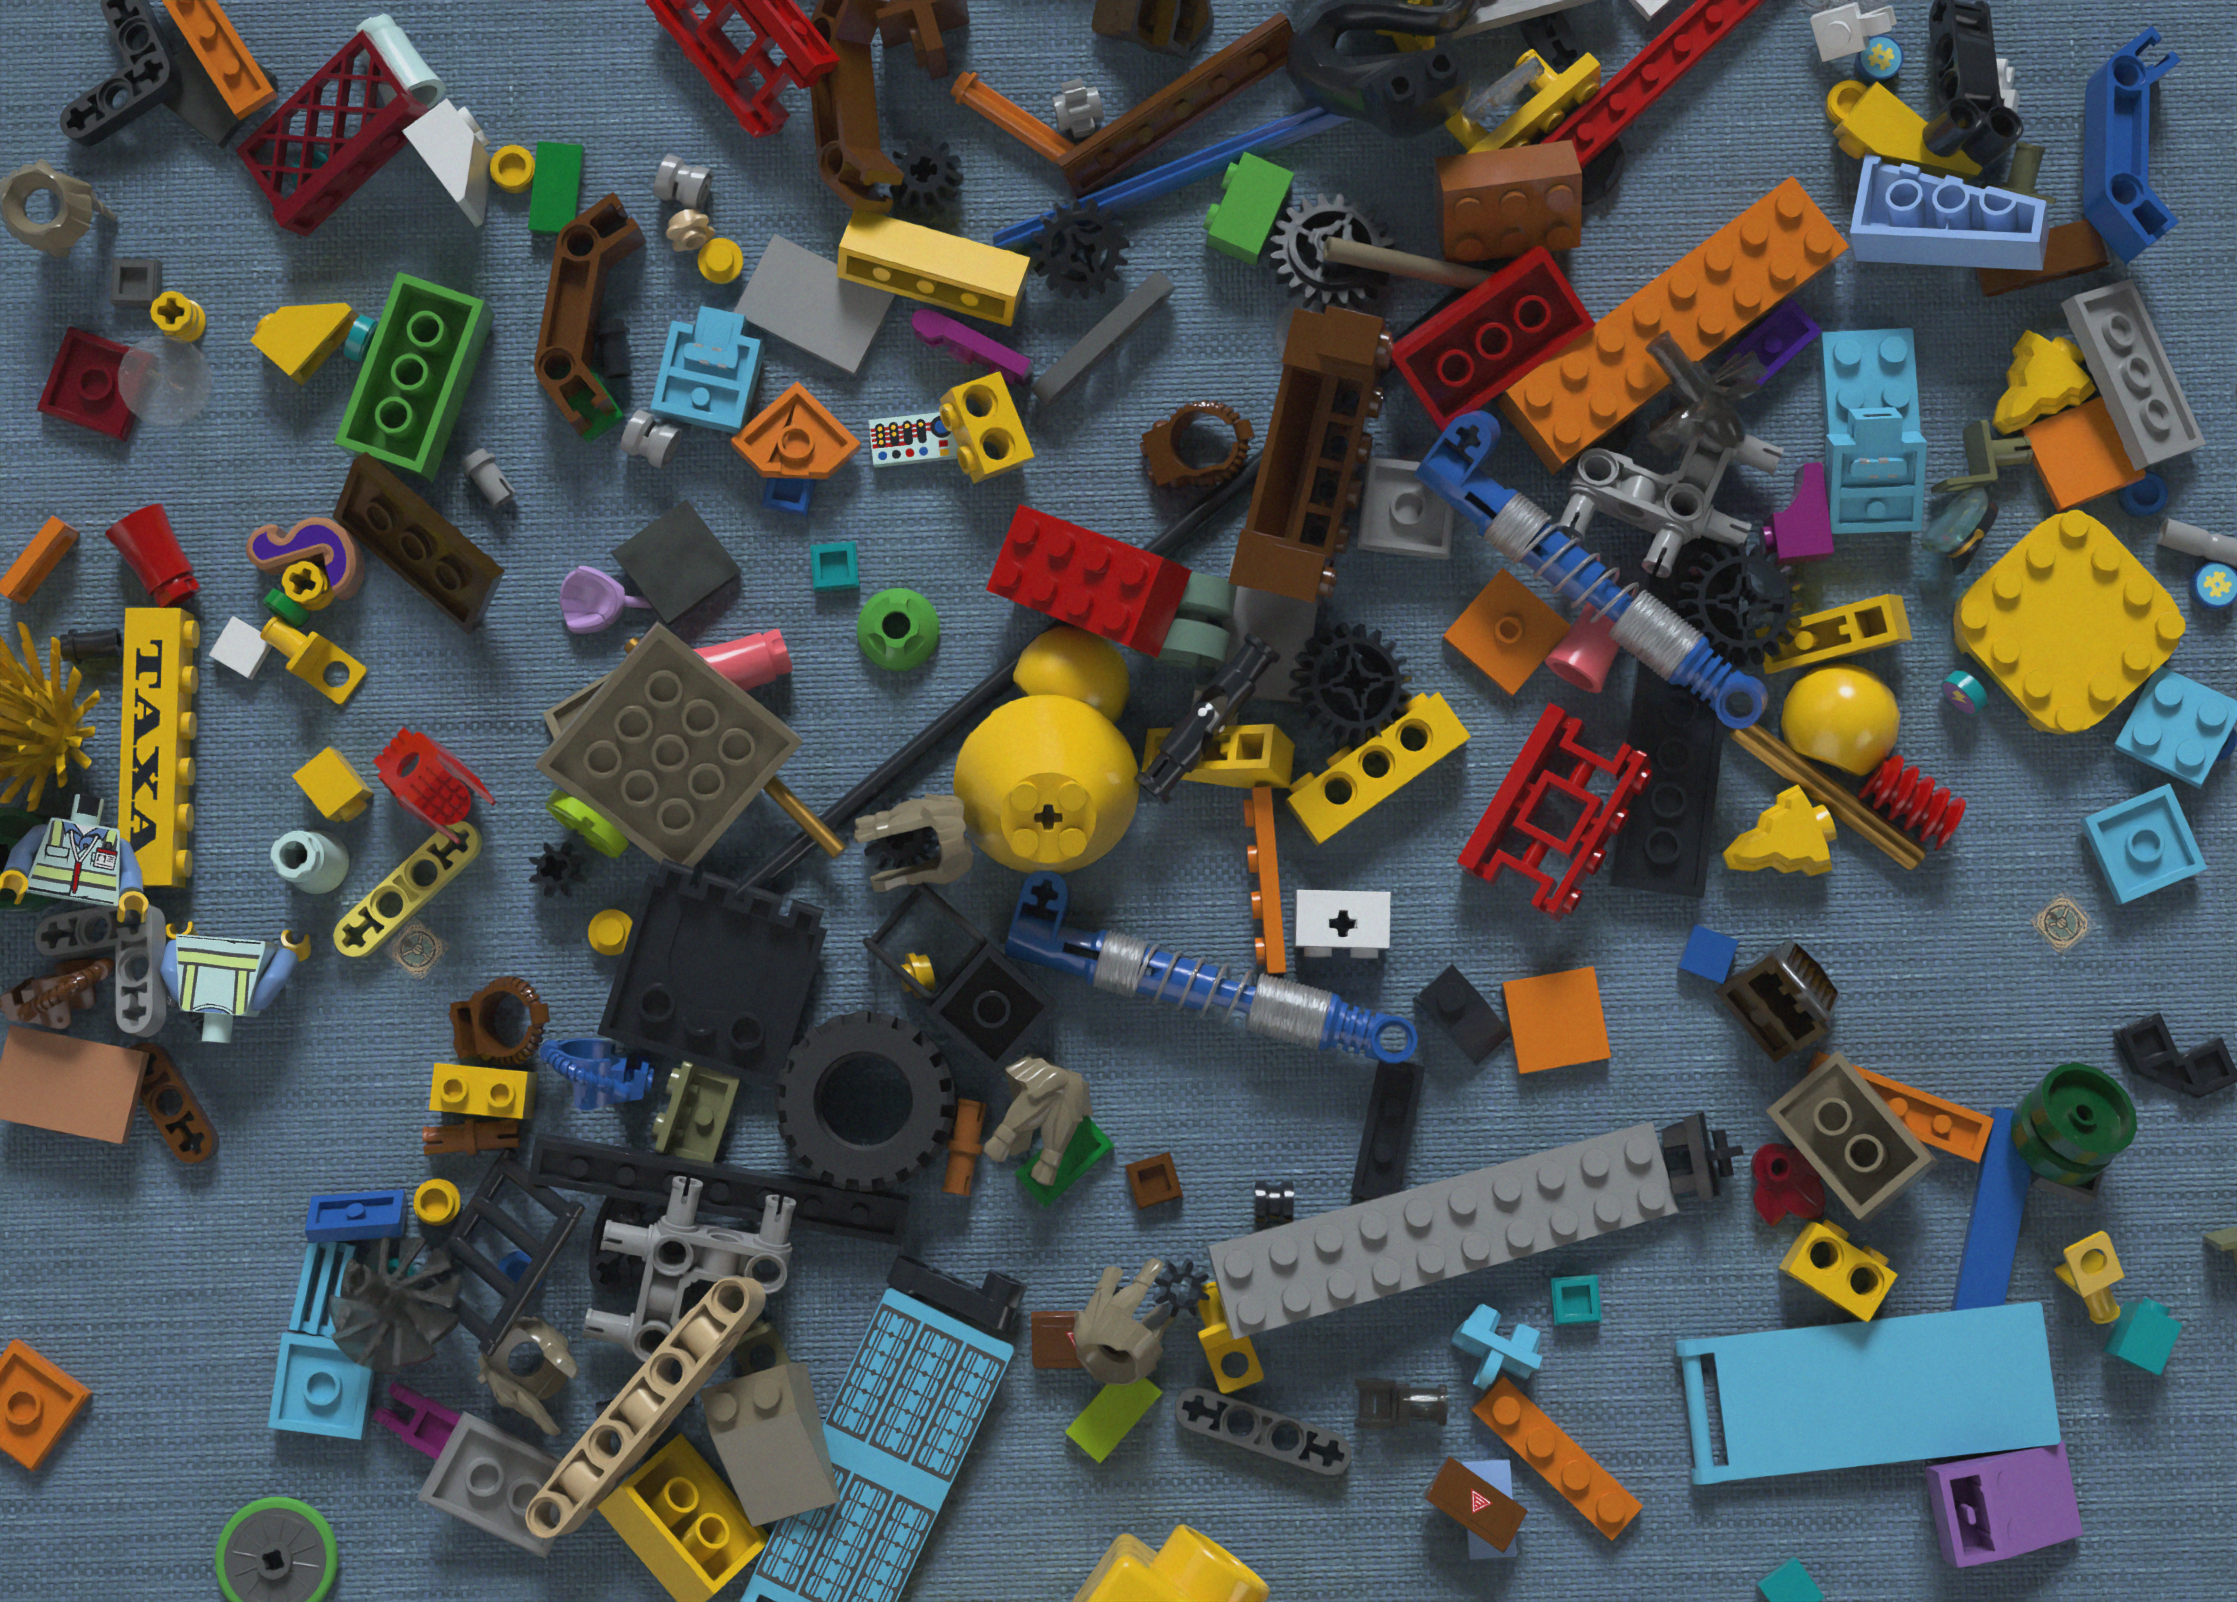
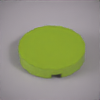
(596, 830)

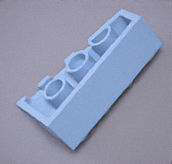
(1943, 221)

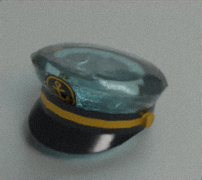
(1961, 528)

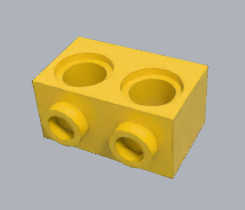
(997, 425)
(483, 1091)
(1833, 1278)

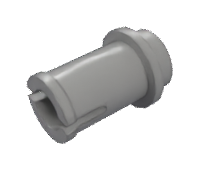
(488, 478)

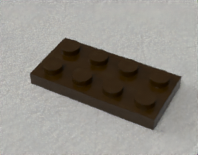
(417, 543)

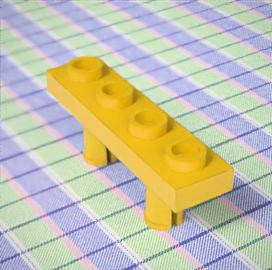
(1541, 114)

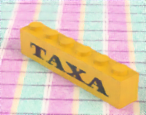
(157, 742)

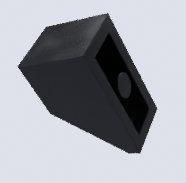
(1462, 1014)

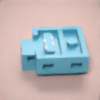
(709, 372)
(1875, 474)

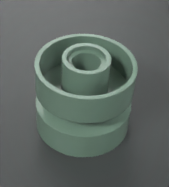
(1192, 640)

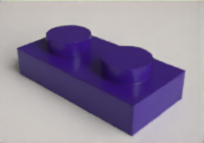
(1778, 338)

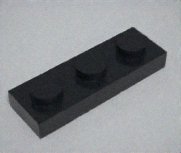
(1387, 1129)

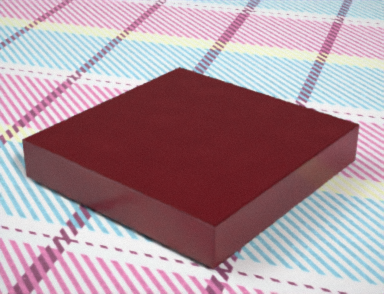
(86, 386)

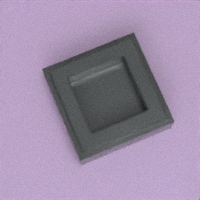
(135, 282)

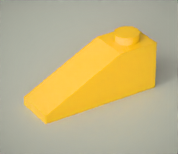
(1891, 130)
(1842, 633)
(1237, 757)

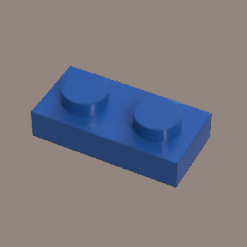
(356, 1216)

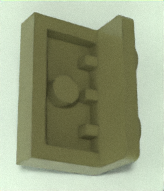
(696, 1112)

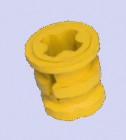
(186, 327)
(306, 598)

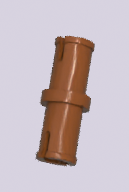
(471, 1136)
(964, 1147)

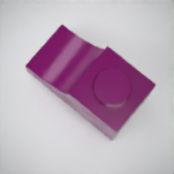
(1804, 527)

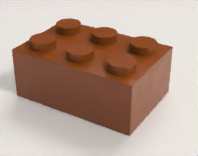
(1508, 201)

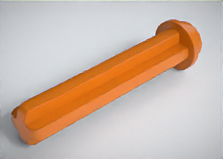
(1009, 116)

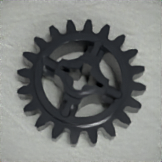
(1328, 280)

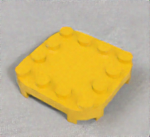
(2067, 623)

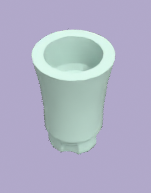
(405, 59)
(325, 863)

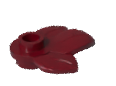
(1791, 1190)

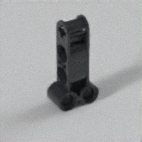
(1967, 85)

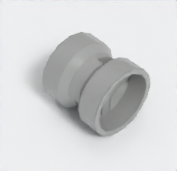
(682, 182)
(651, 439)

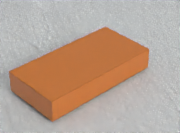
(38, 560)

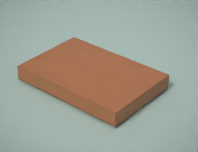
(70, 1084)

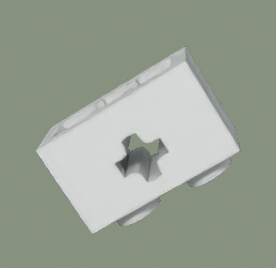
(1366, 909)

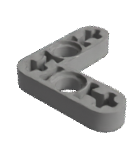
(129, 948)

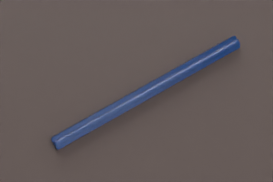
(1183, 171)

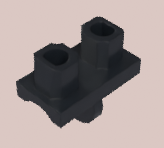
(1702, 1177)

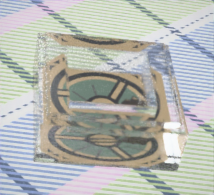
(2063, 922)
(416, 949)

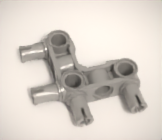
(1648, 497)
(709, 1255)

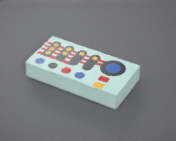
(911, 440)

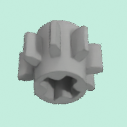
(1078, 108)

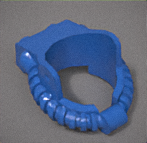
(598, 1071)

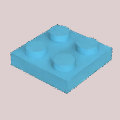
(2178, 726)
(2143, 844)
(319, 1389)

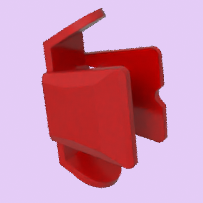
(430, 788)

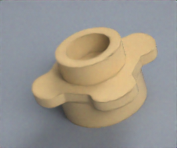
(689, 230)

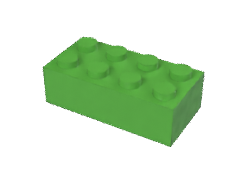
(415, 376)

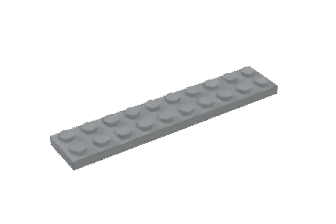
(1441, 1230)

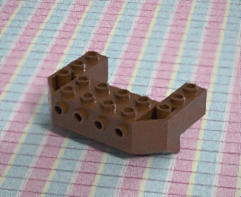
(1321, 364)

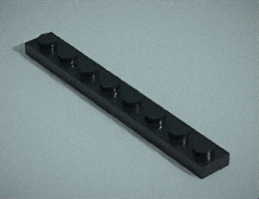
(725, 1190)

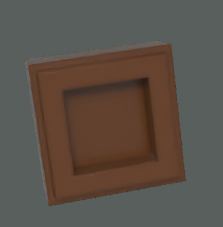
(1154, 1180)

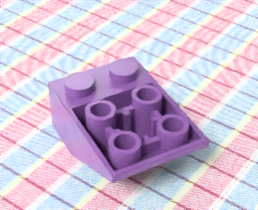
(2003, 1504)

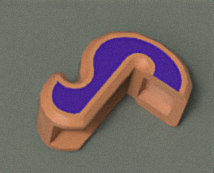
(312, 542)

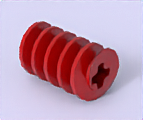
(1915, 800)

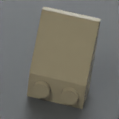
(1852, 1137)
(772, 1442)

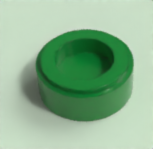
(286, 608)

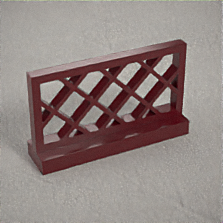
(348, 167)

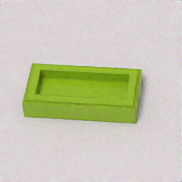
(1111, 1416)

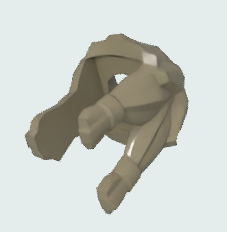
(74, 215)
(946, 817)
(1044, 1098)
(1109, 1322)
(527, 1389)

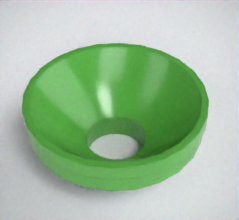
(905, 652)

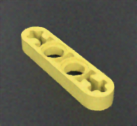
(412, 894)

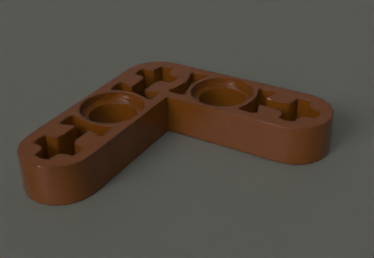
(167, 1077)

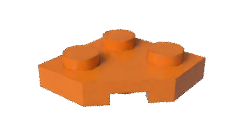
(795, 439)

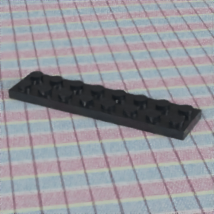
(1672, 821)

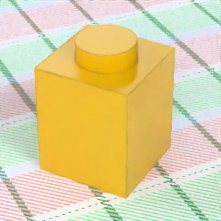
(333, 786)

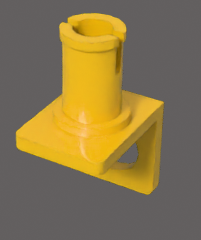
(311, 656)
(2091, 1274)
(1218, 1344)

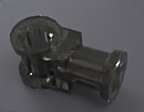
(1395, 1403)

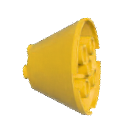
(1046, 784)

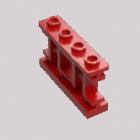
(728, 69)
(1522, 796)

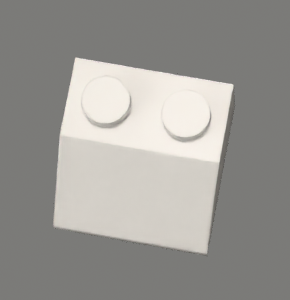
(456, 154)

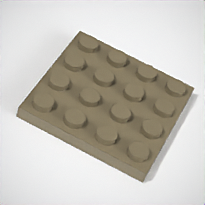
(669, 750)

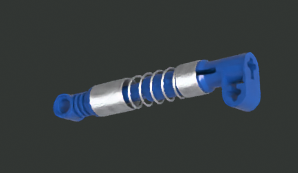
(1526, 535)
(1271, 1008)

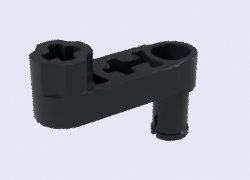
(992, 1304)

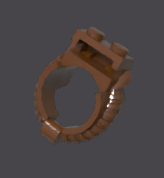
(1163, 447)
(53, 995)
(475, 1023)

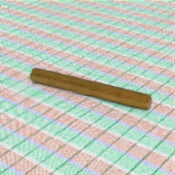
(1830, 794)

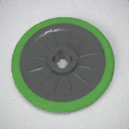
(273, 1525)

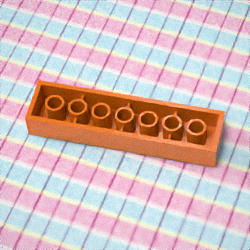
(1701, 301)

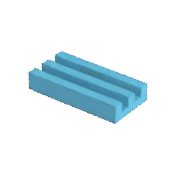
(306, 1282)

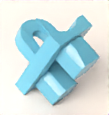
(1513, 1355)

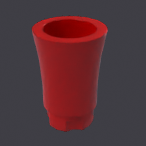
(155, 555)

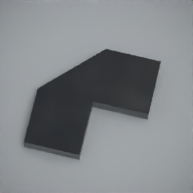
(2155, 1058)

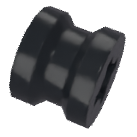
(1273, 1203)

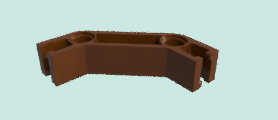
(847, 110)
(576, 303)

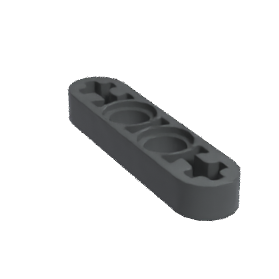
(1103, 338)
(1264, 1424)

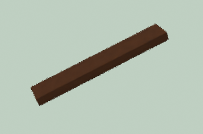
(1176, 107)

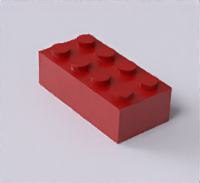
(1490, 337)
(1089, 580)

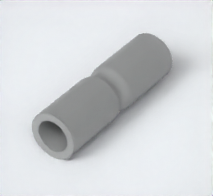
(2198, 542)

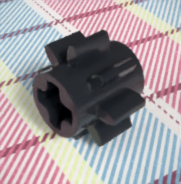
(546, 865)
(1183, 1300)

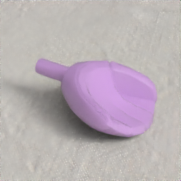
(594, 600)

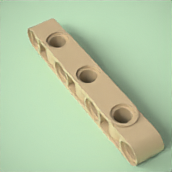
(645, 1407)

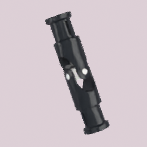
(1193, 735)

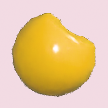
(1076, 666)
(1841, 717)

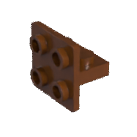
(922, 23)

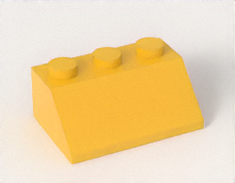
(684, 1523)

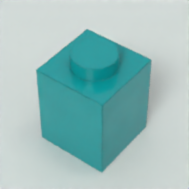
(2143, 1335)

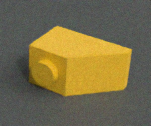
(303, 336)

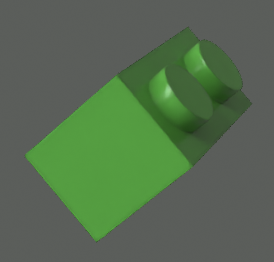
(1248, 209)

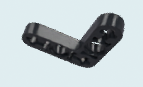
(140, 67)

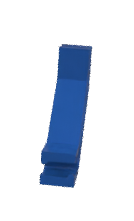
(2118, 150)

